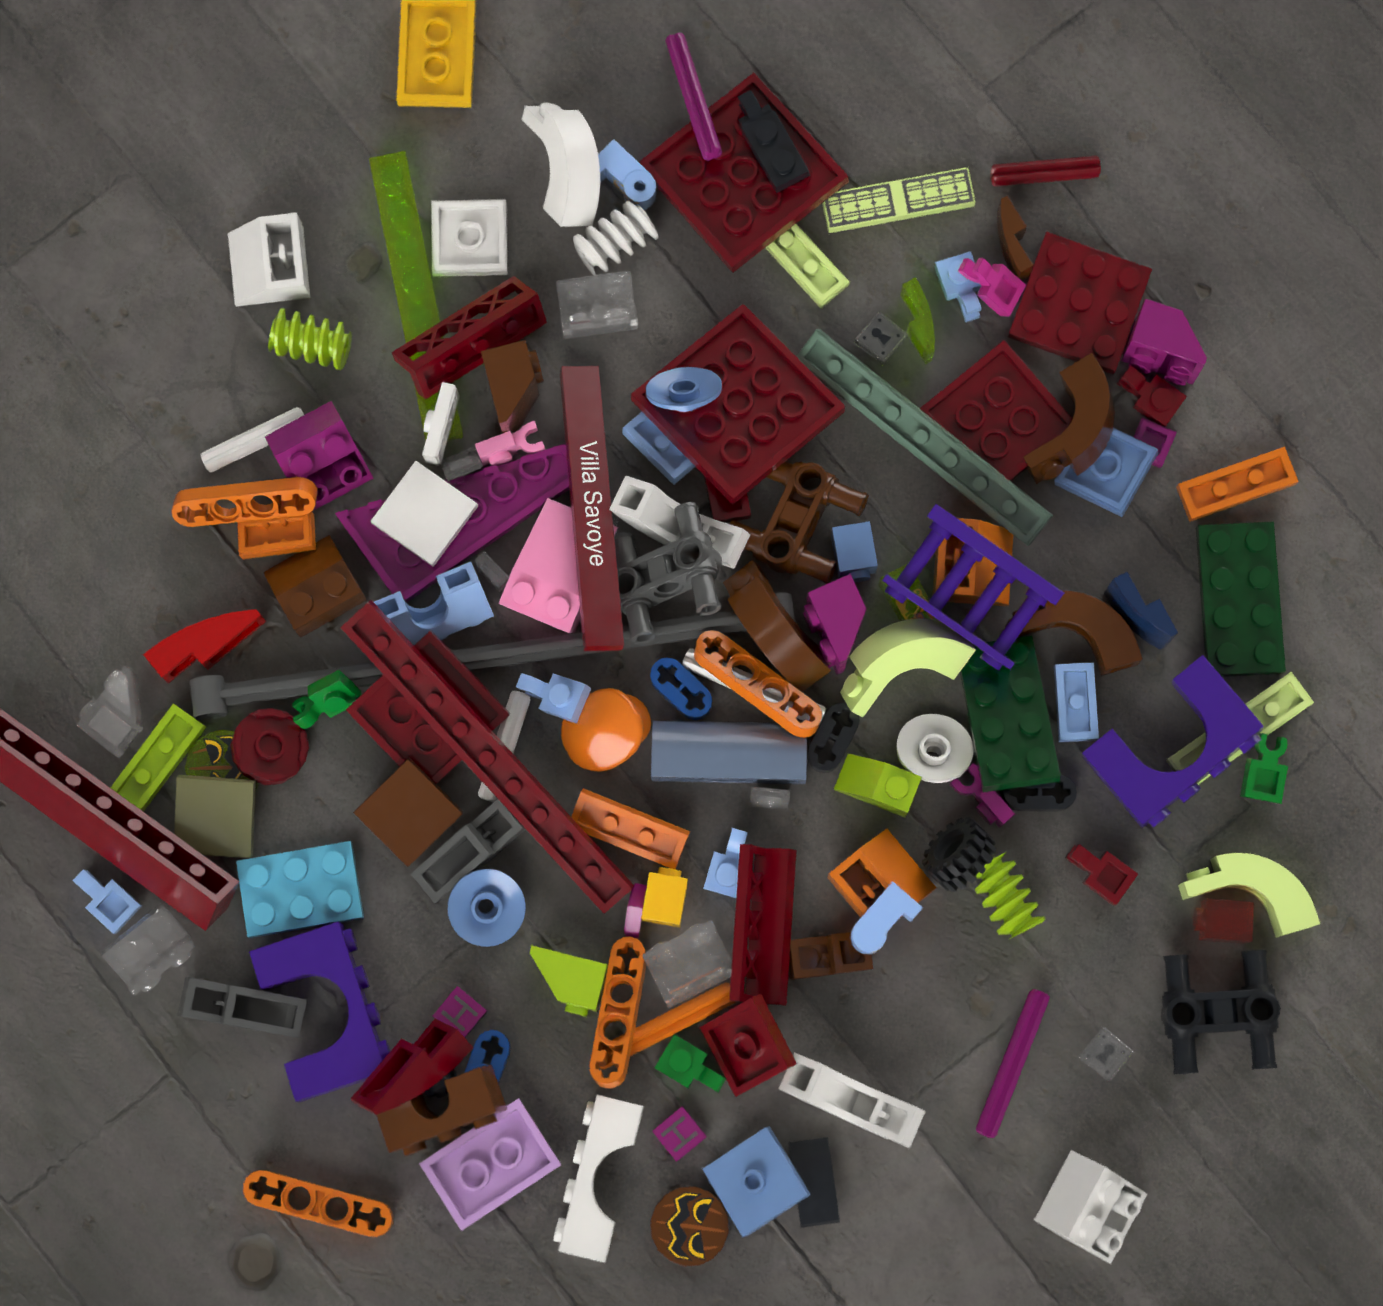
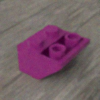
(1164, 344)
(321, 451)
(837, 617)

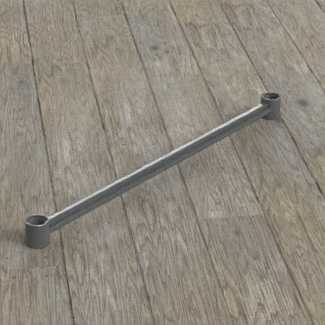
(212, 696)

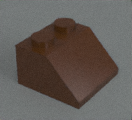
(513, 382)
(314, 587)

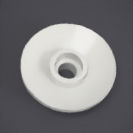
(937, 735)

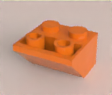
(981, 572)
(874, 868)

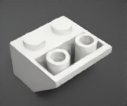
(269, 260)
(1091, 1206)

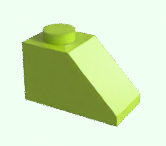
(878, 784)
(572, 979)

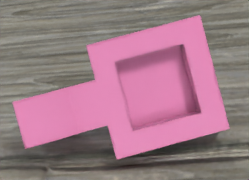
(500, 448)

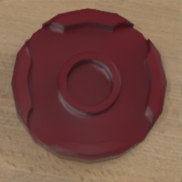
(269, 746)

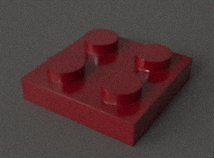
(748, 1045)

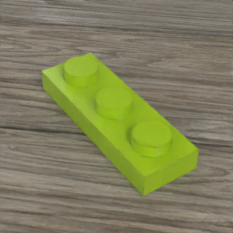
(158, 757)

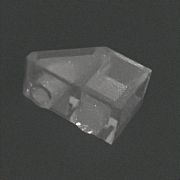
(117, 713)

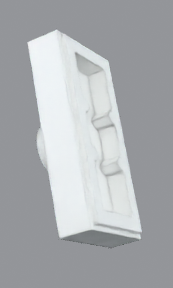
(439, 424)

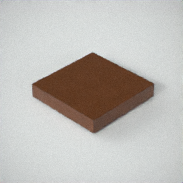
(408, 812)

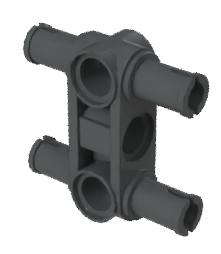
(667, 573)

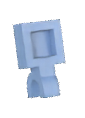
(957, 286)
(559, 698)
(724, 867)
(110, 904)

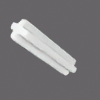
(246, 442)
(509, 731)

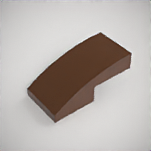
(1011, 230)
(826, 957)

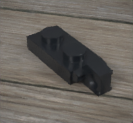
(771, 143)

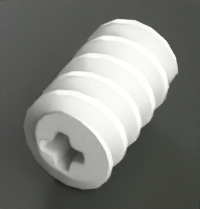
(614, 236)

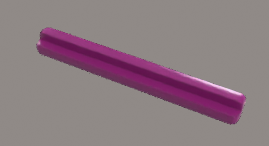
(693, 96)
(1012, 1063)

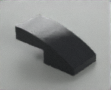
(815, 1168)

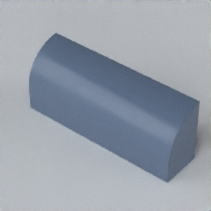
(727, 753)

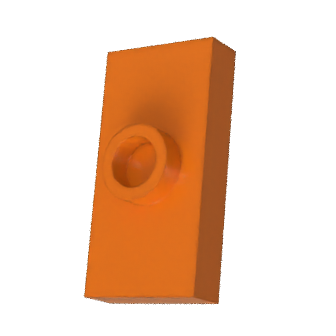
(276, 536)

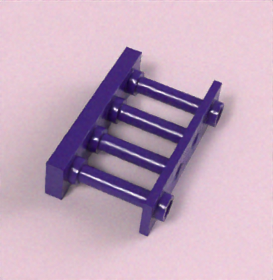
(1006, 572)

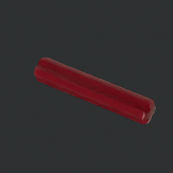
(1045, 171)

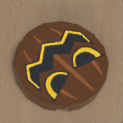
(689, 1226)

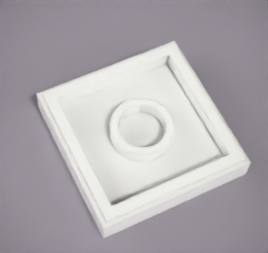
(469, 238)
(424, 513)

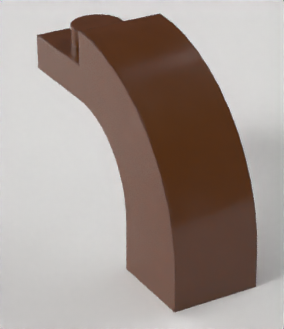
(1089, 429)
(1096, 622)
(773, 628)

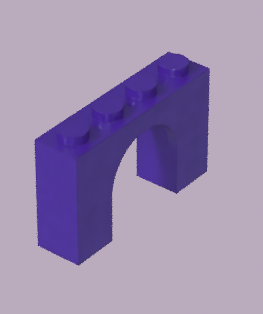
(1150, 792)
(329, 955)

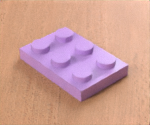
(490, 1165)

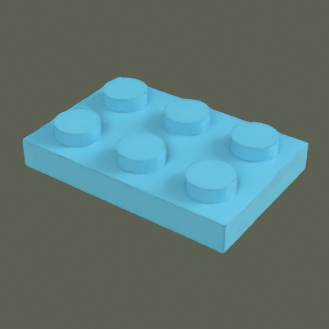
(299, 889)

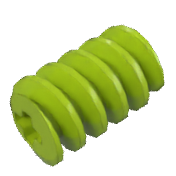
(311, 340)
(1007, 898)

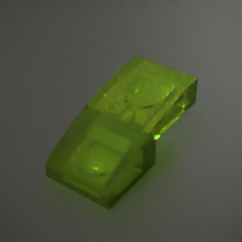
(921, 329)

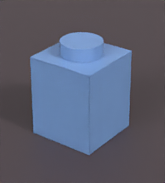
(854, 551)

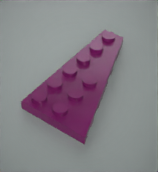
(504, 500)

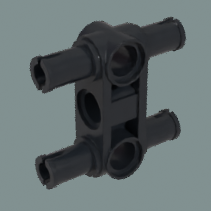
(1220, 1012)

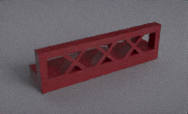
(456, 356)
(766, 924)

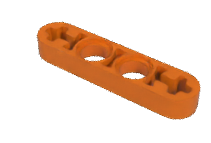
(200, 507)
(752, 688)
(622, 1012)
(317, 1208)

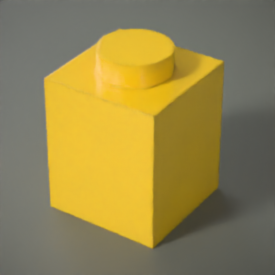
(665, 897)

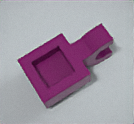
(990, 806)

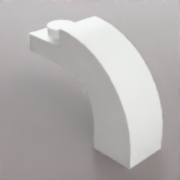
(573, 163)
(653, 514)
(852, 1101)

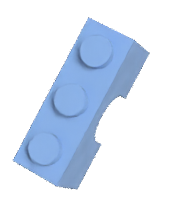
(457, 607)

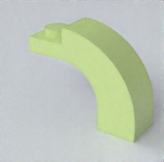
(899, 649)
(1276, 888)

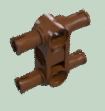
(798, 517)

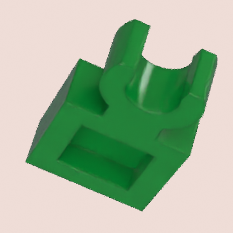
(1264, 777)

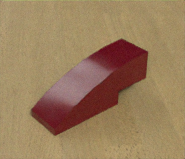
(412, 1068)

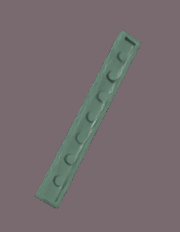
(924, 437)

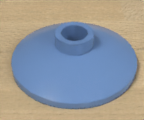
(683, 388)
(490, 927)

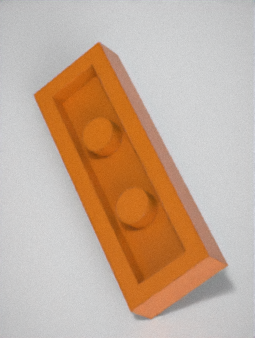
(1237, 484)
(630, 829)

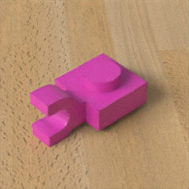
(999, 286)

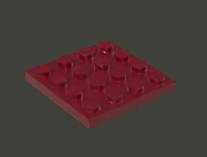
(730, 195)
(759, 419)

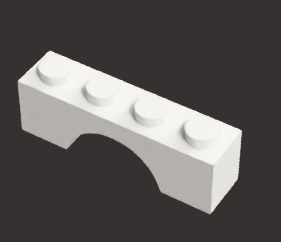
(587, 1228)

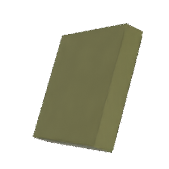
(216, 814)

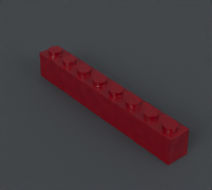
(112, 825)

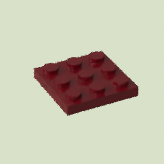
(1079, 302)
(999, 411)
(404, 732)

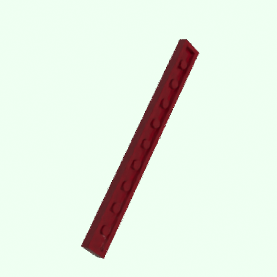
(487, 756)

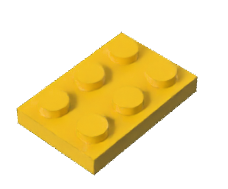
(436, 53)

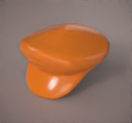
(607, 730)

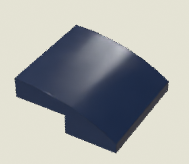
(1147, 621)

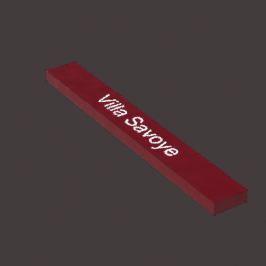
(590, 509)

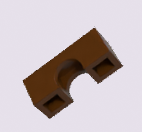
(472, 1099)

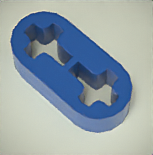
(674, 695)
(479, 1054)

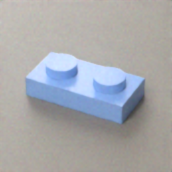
(657, 448)
(1076, 702)

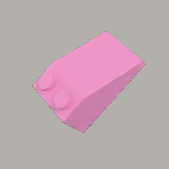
(546, 572)

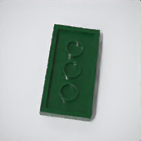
(1240, 598)
(1009, 720)

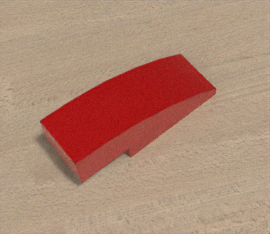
(203, 641)

